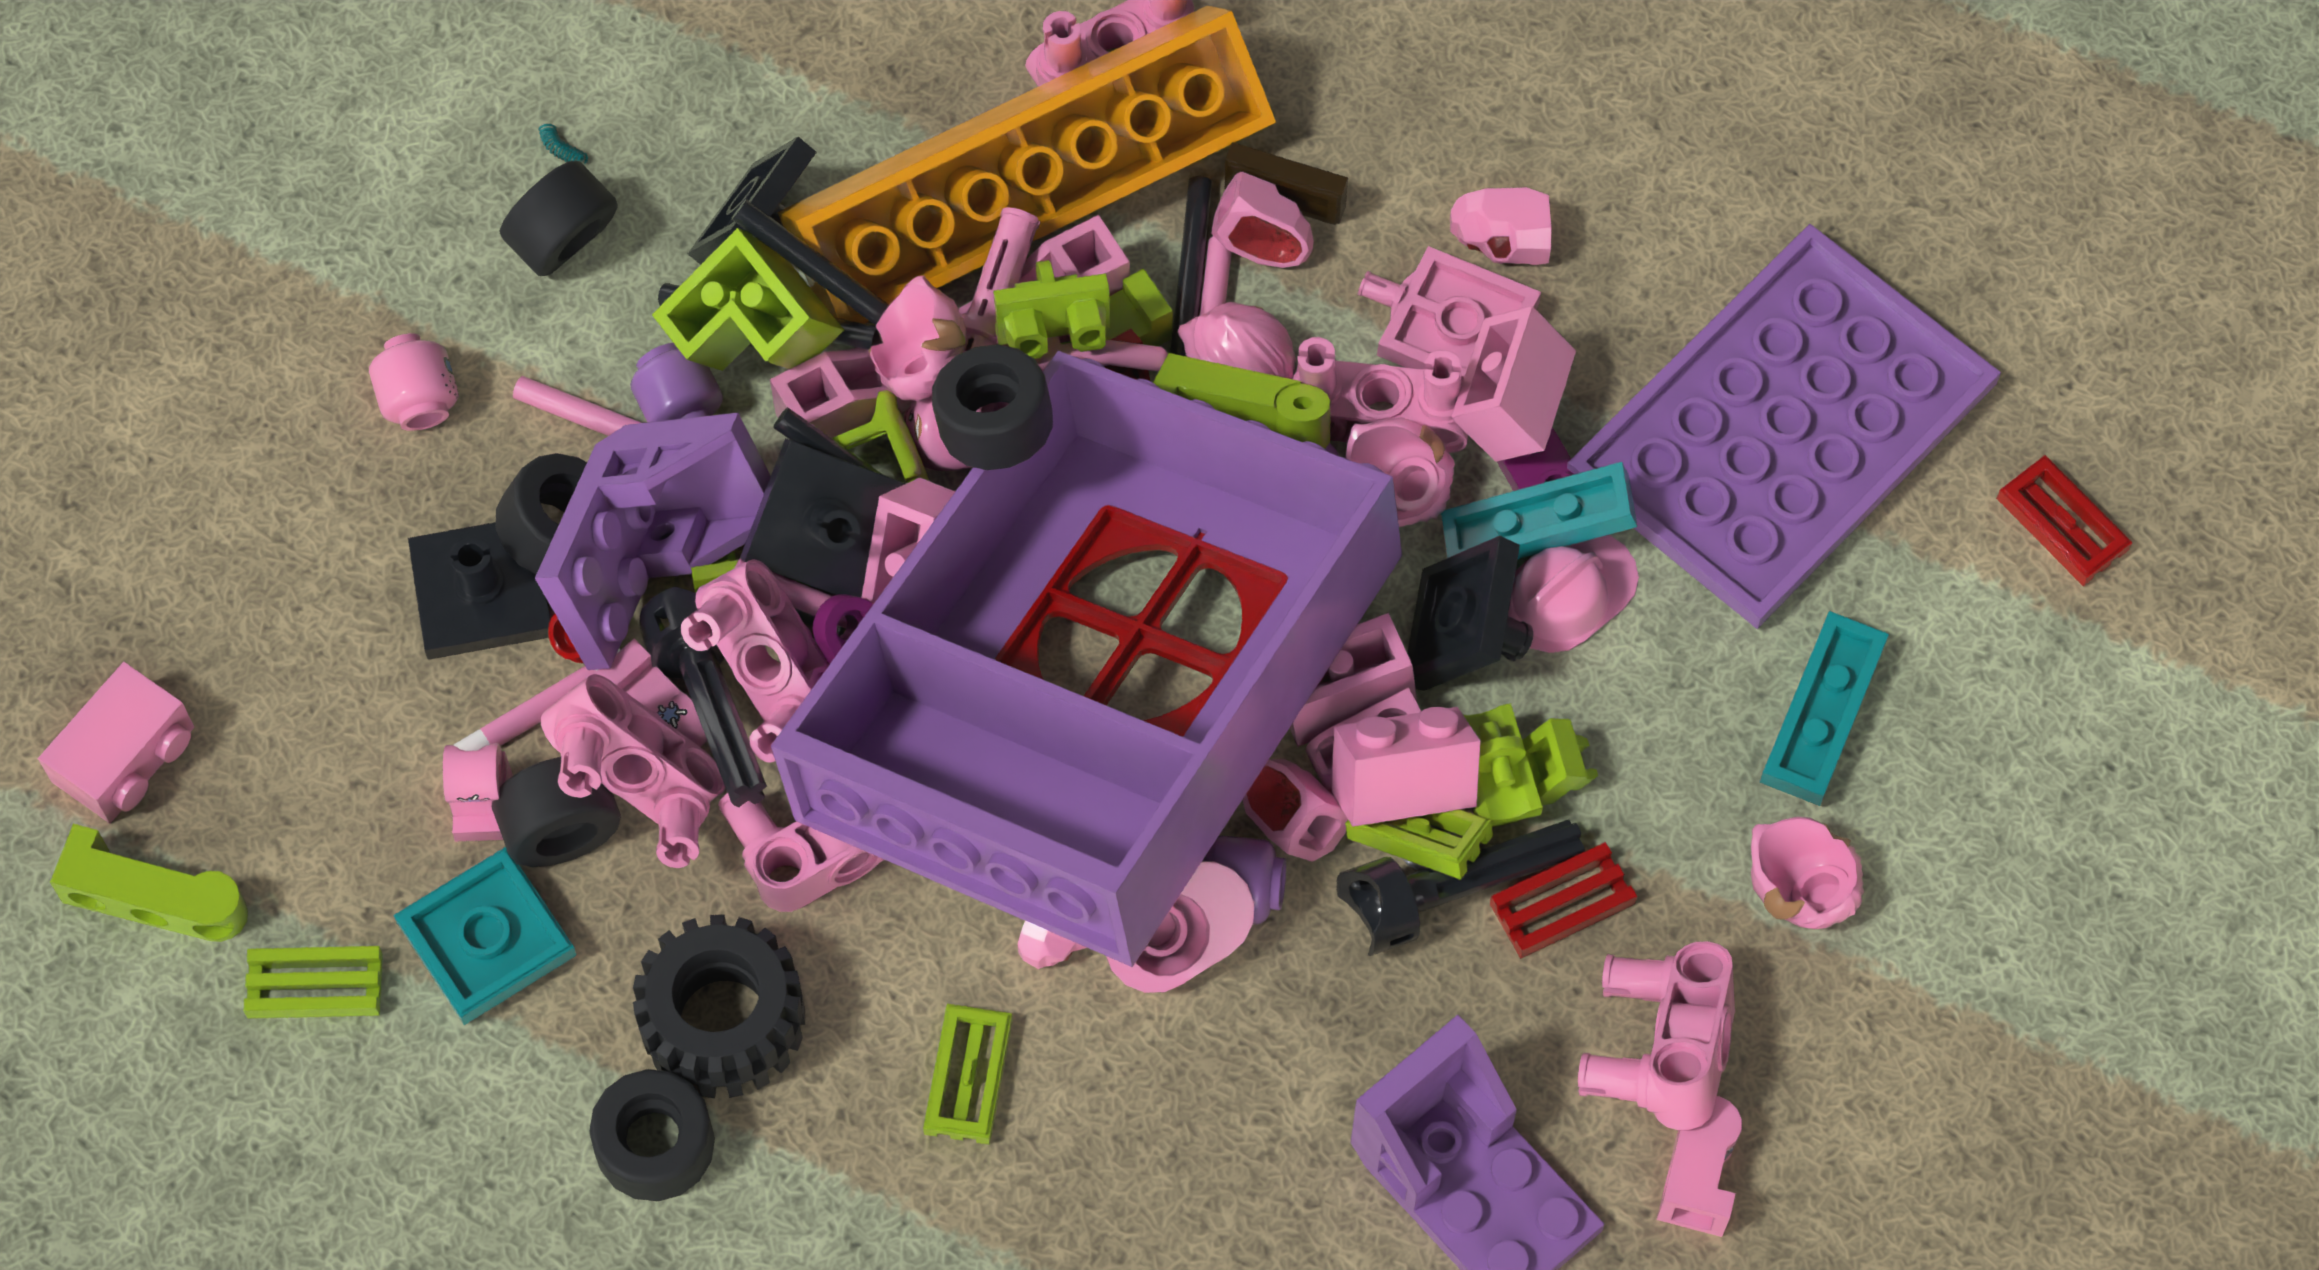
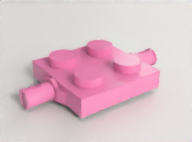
(1441, 307)

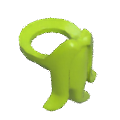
(889, 421)

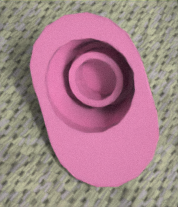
(1573, 591)
(1198, 931)

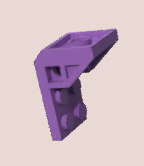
(645, 510)
(1450, 1156)

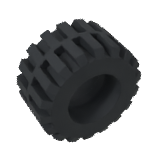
(710, 956)

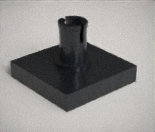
(763, 186)
(817, 519)
(474, 593)
(1464, 614)

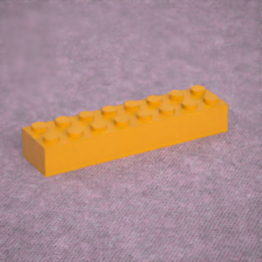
(1043, 153)

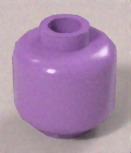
(674, 387)
(1258, 866)

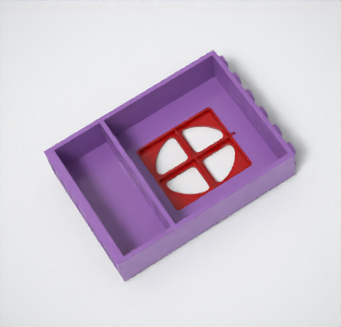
(1043, 801)

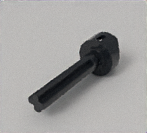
(707, 690)
(1392, 901)

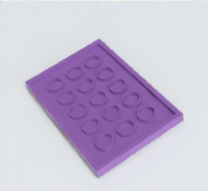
(1787, 423)

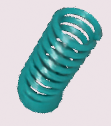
(560, 143)

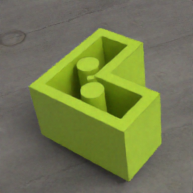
(744, 298)

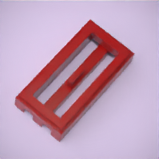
(2072, 560)
(1610, 875)

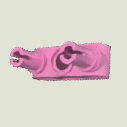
(1073, 44)
(1417, 394)
(742, 616)
(637, 756)
(819, 857)
(1690, 1034)

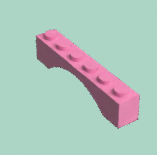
(842, 387)

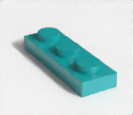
(1546, 513)
(1824, 708)

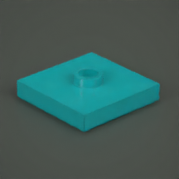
(485, 935)

